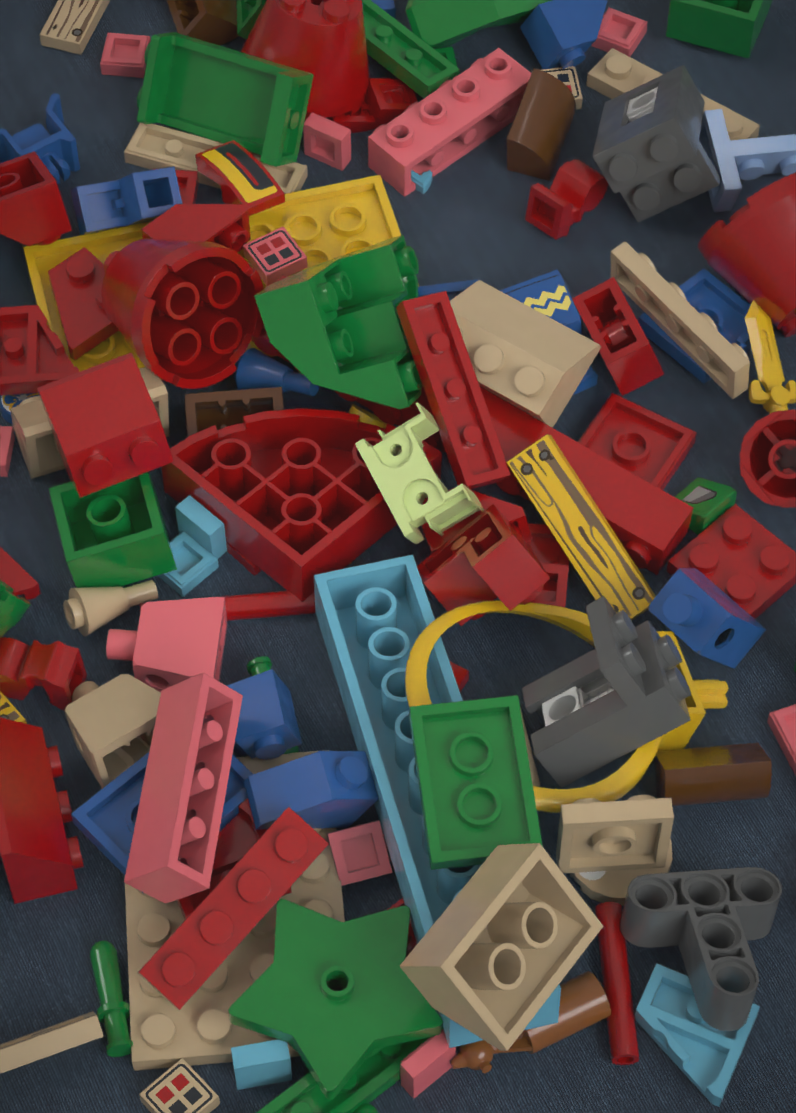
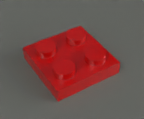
(741, 560)

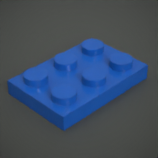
(112, 812)

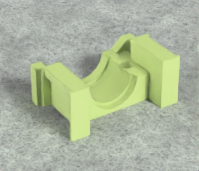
(410, 479)

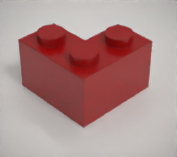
(482, 564)

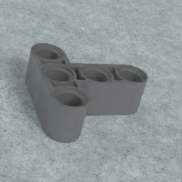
(710, 921)

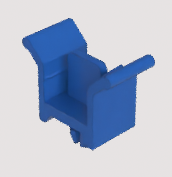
(54, 148)

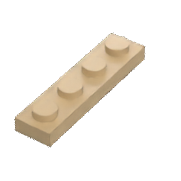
(620, 73)
(680, 320)

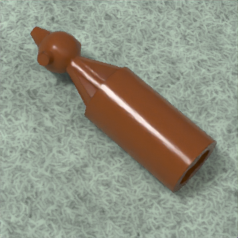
(581, 1006)

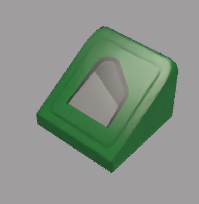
(708, 502)

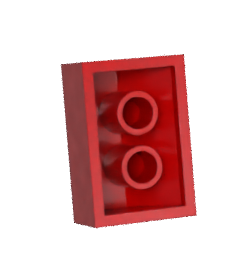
(33, 816)

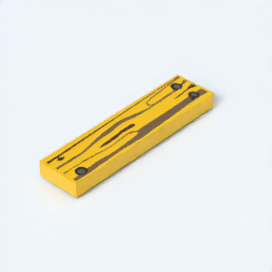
(580, 527)

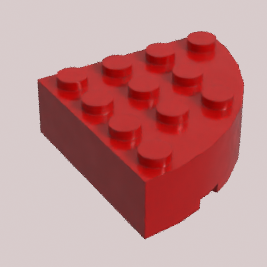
(288, 489)

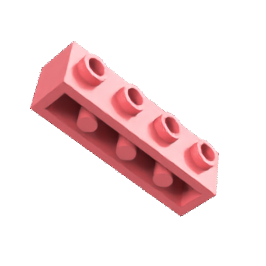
(448, 121)
(184, 789)

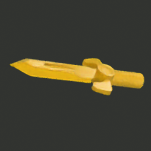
(767, 364)

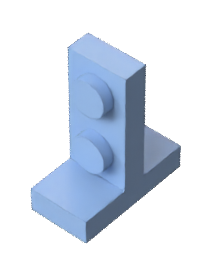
(742, 158)

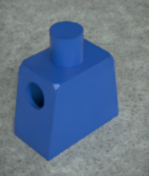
(701, 612)

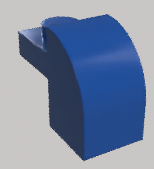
(125, 201)

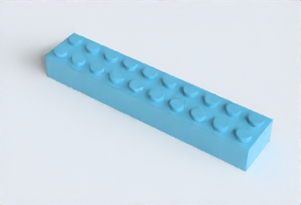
(369, 628)

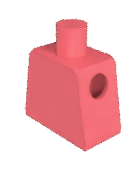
(173, 641)

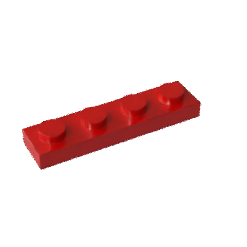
(453, 390)
(233, 908)

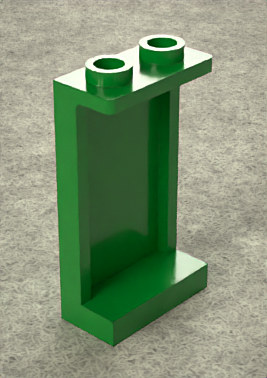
(225, 96)

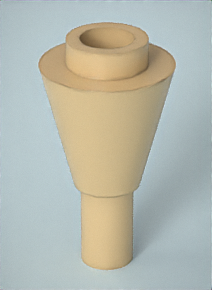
(96, 606)

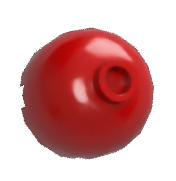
(770, 459)

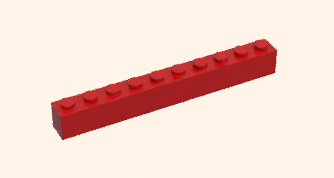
(641, 515)

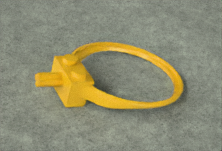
(704, 695)

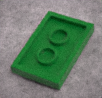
(473, 779)

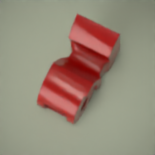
(572, 193)
(52, 666)

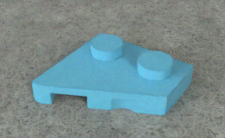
(675, 1024)

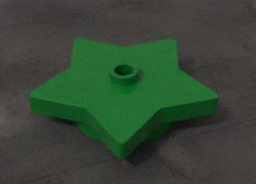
(346, 1026)

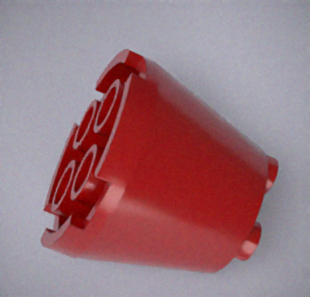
(320, 40)
(759, 251)
(183, 307)

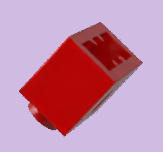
(619, 335)

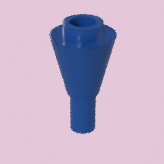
(261, 371)

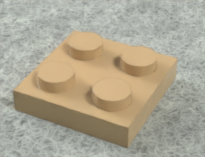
(614, 834)

